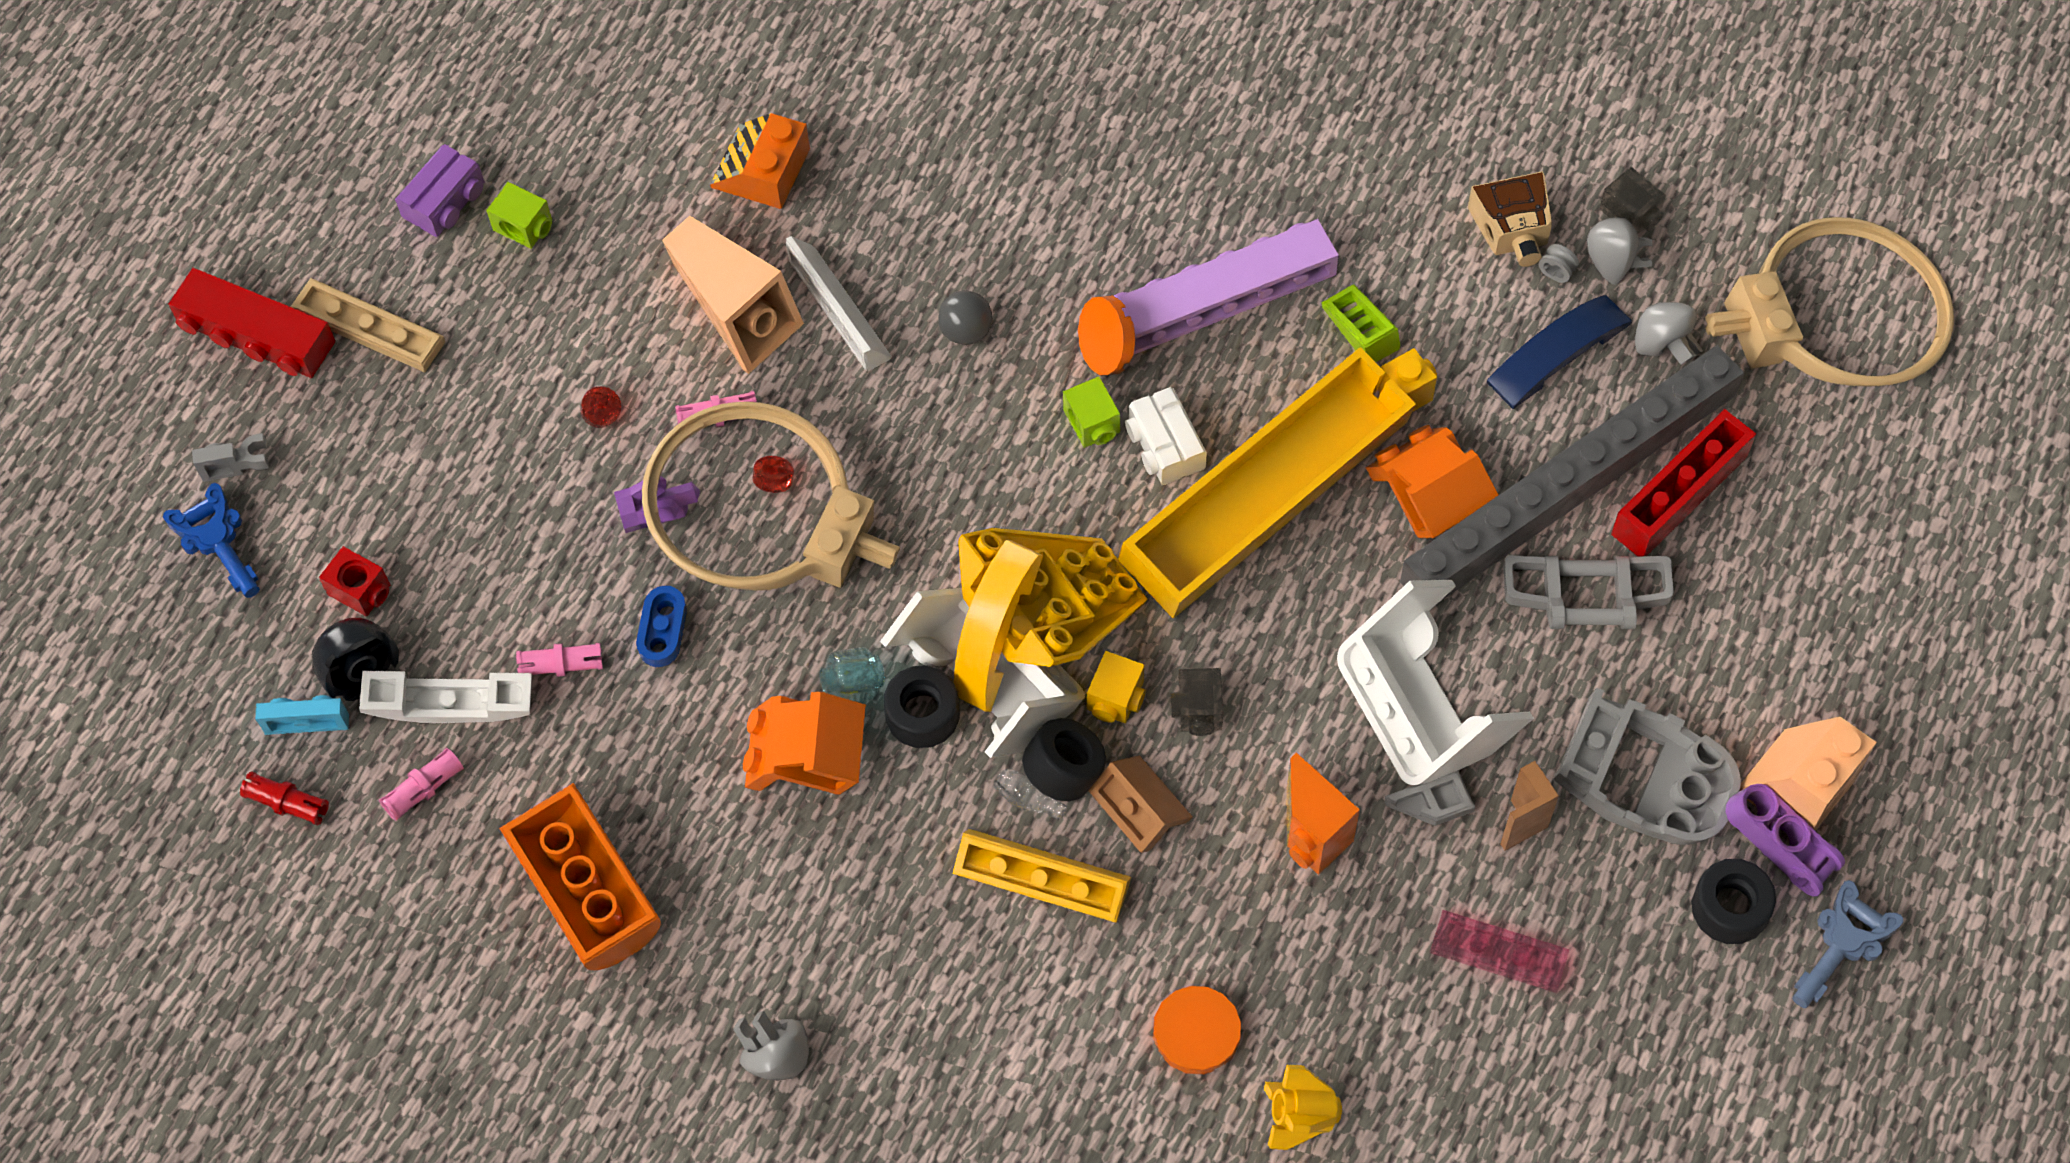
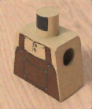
(1513, 215)

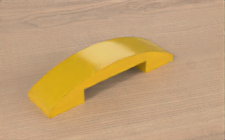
(989, 620)

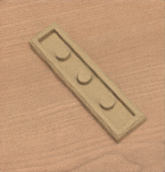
(370, 325)

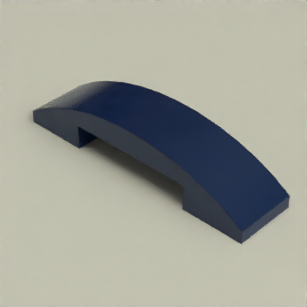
(1556, 347)

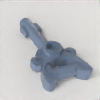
(1845, 940)

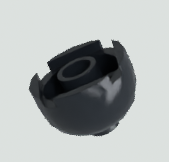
(348, 650)

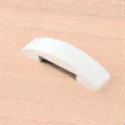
(445, 700)

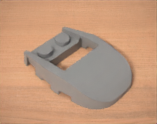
(1685, 789)

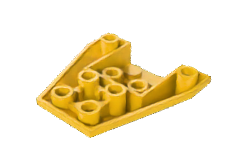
(1074, 598)

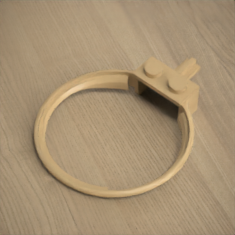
(1769, 329)
(838, 535)

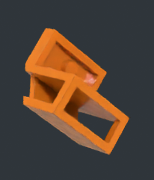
(1434, 480)
(805, 742)

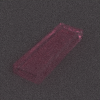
(1499, 951)

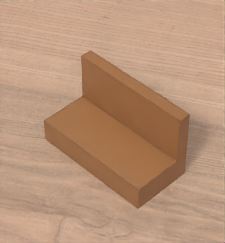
(1138, 801)
(1534, 806)

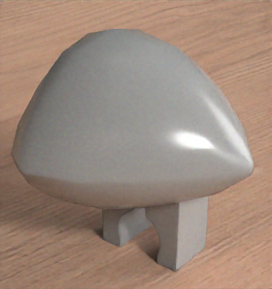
(1614, 248)
(1669, 327)
(774, 1049)

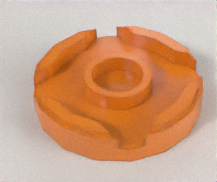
(1106, 335)
(1197, 1029)

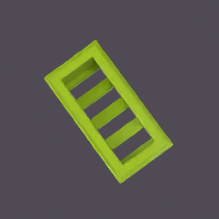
(1378, 341)

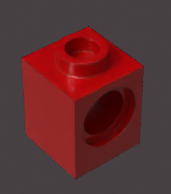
(349, 568)

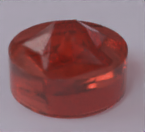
(600, 407)
(773, 474)

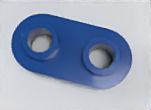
(660, 628)

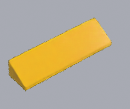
(1041, 875)

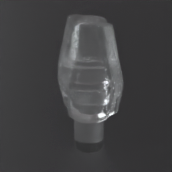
(1022, 794)

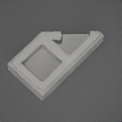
(1434, 801)

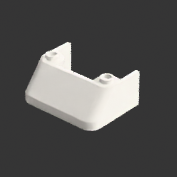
(1027, 692)
(1402, 696)

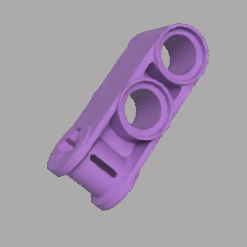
(1807, 853)

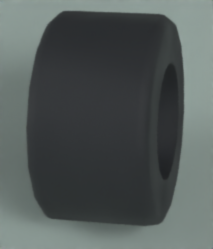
(928, 730)
(1064, 759)
(1720, 923)

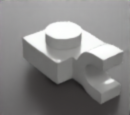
(226, 461)

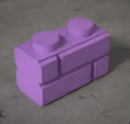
(440, 191)

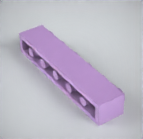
(1229, 284)

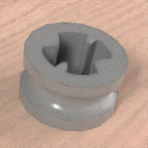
(1558, 263)

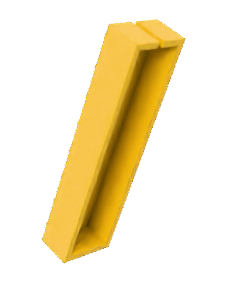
(1265, 483)

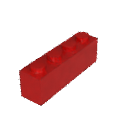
(251, 323)
(1683, 484)

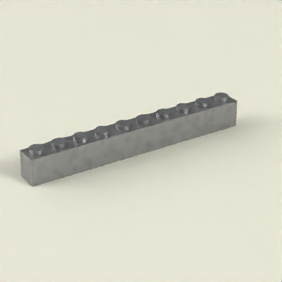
(1577, 472)

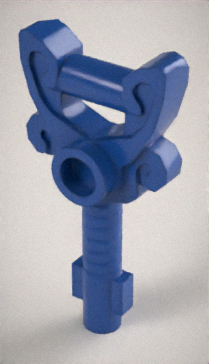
(214, 536)

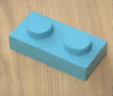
(291, 716)

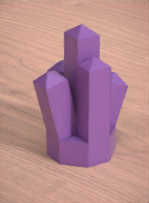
(671, 503)

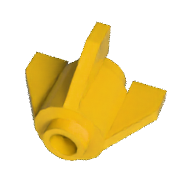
(1301, 1107)

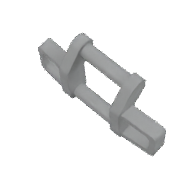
(1620, 568)

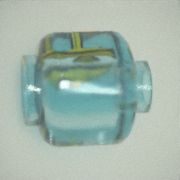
(852, 674)

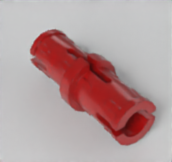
(284, 798)

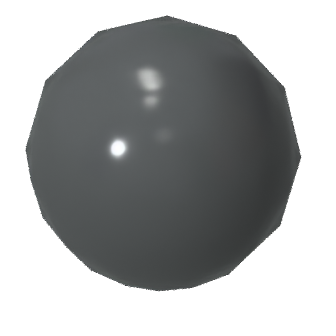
(965, 317)

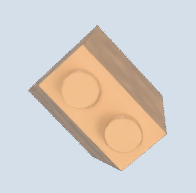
(1813, 766)

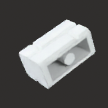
(1166, 436)

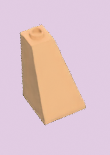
(736, 291)

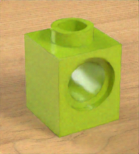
(520, 215)
(1091, 412)

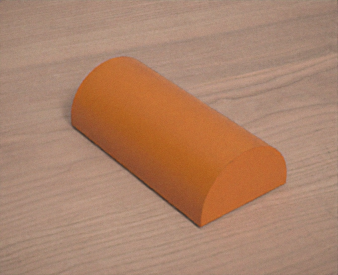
(582, 879)

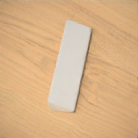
(837, 304)

